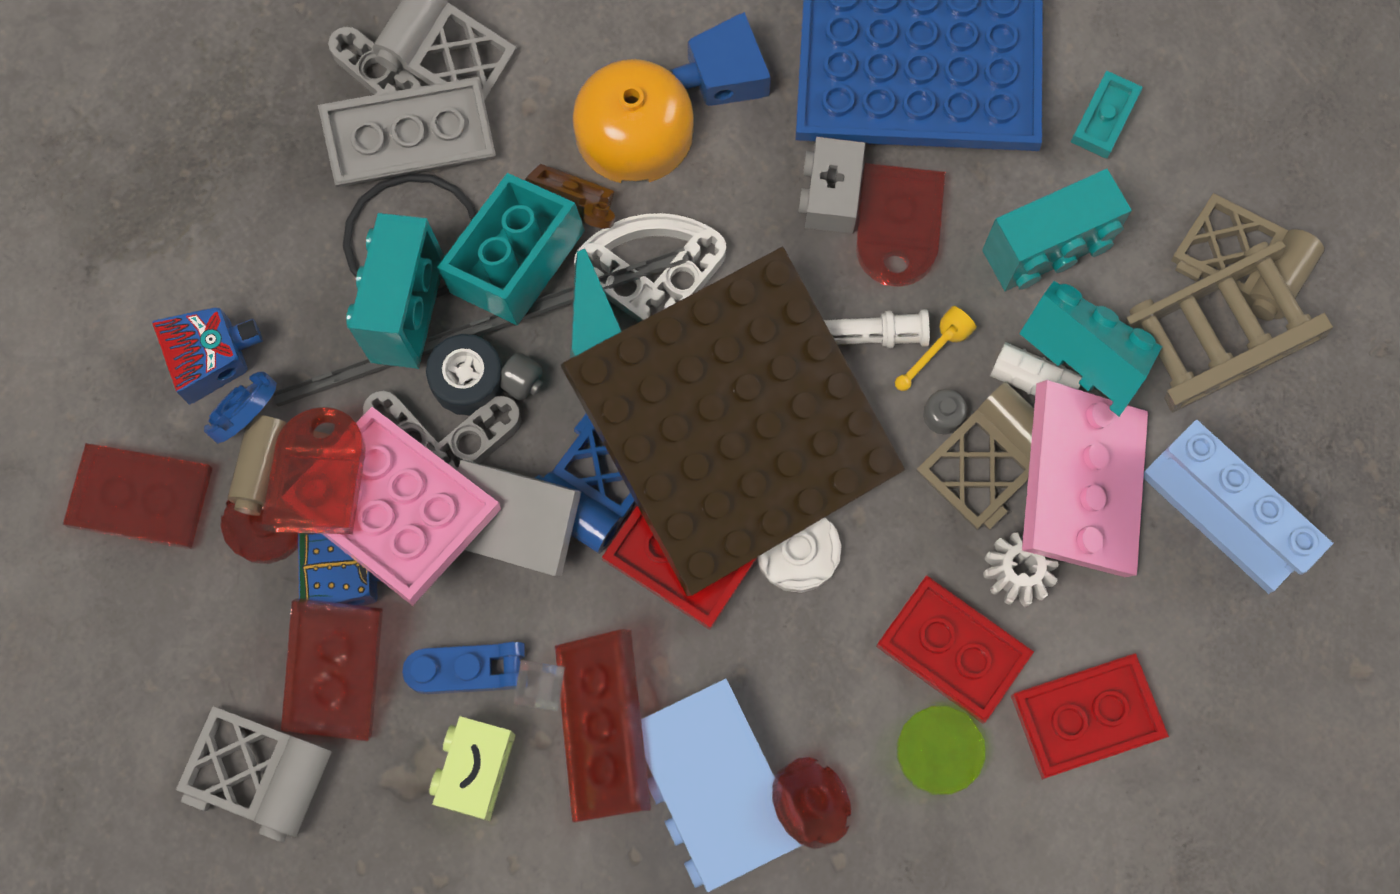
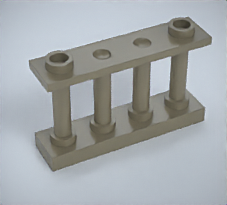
(1263, 348)

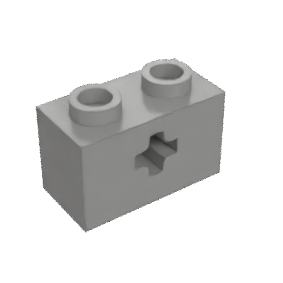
(836, 163)

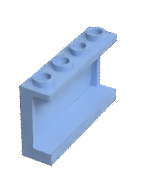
(1235, 508)
(714, 786)

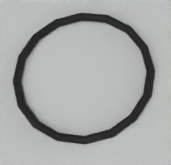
(389, 183)

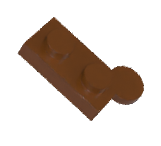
(590, 199)

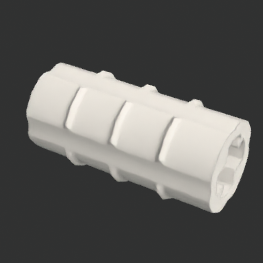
(1026, 370)

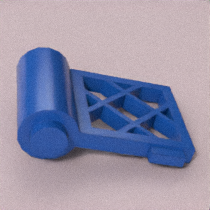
(596, 514)

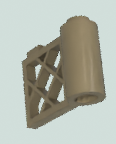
(1295, 264)
(1007, 423)
(254, 463)

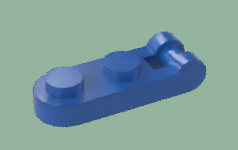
(463, 668)

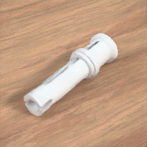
(887, 330)

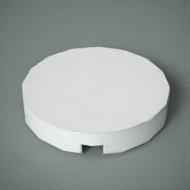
(799, 566)

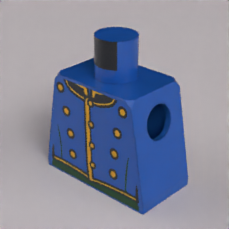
(331, 574)

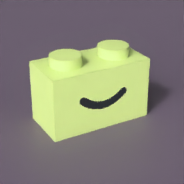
(472, 768)

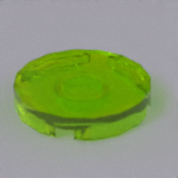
(940, 750)

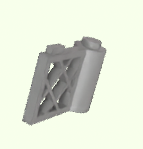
(415, 28)
(280, 794)

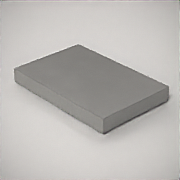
(532, 522)

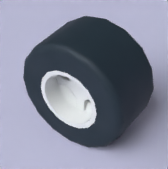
(458, 361)

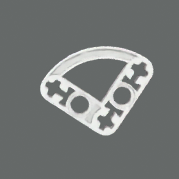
(656, 225)

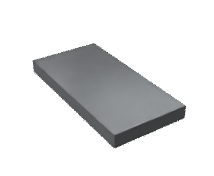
(406, 131)

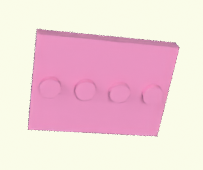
(1085, 480)
(410, 510)

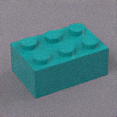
(1056, 231)
(512, 248)
(396, 290)

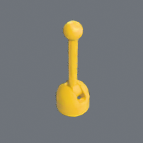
(954, 327)

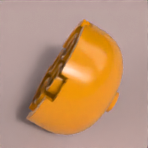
(633, 121)

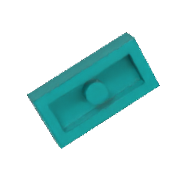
(1106, 114)

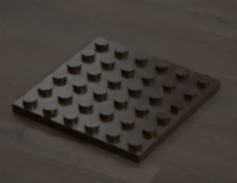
(733, 419)

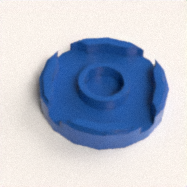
(240, 407)

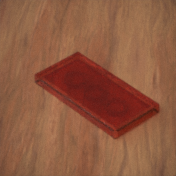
(602, 727)

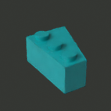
(1092, 343)

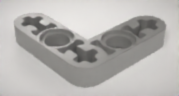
(358, 68)
(469, 426)

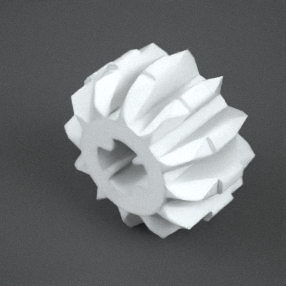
(1026, 584)

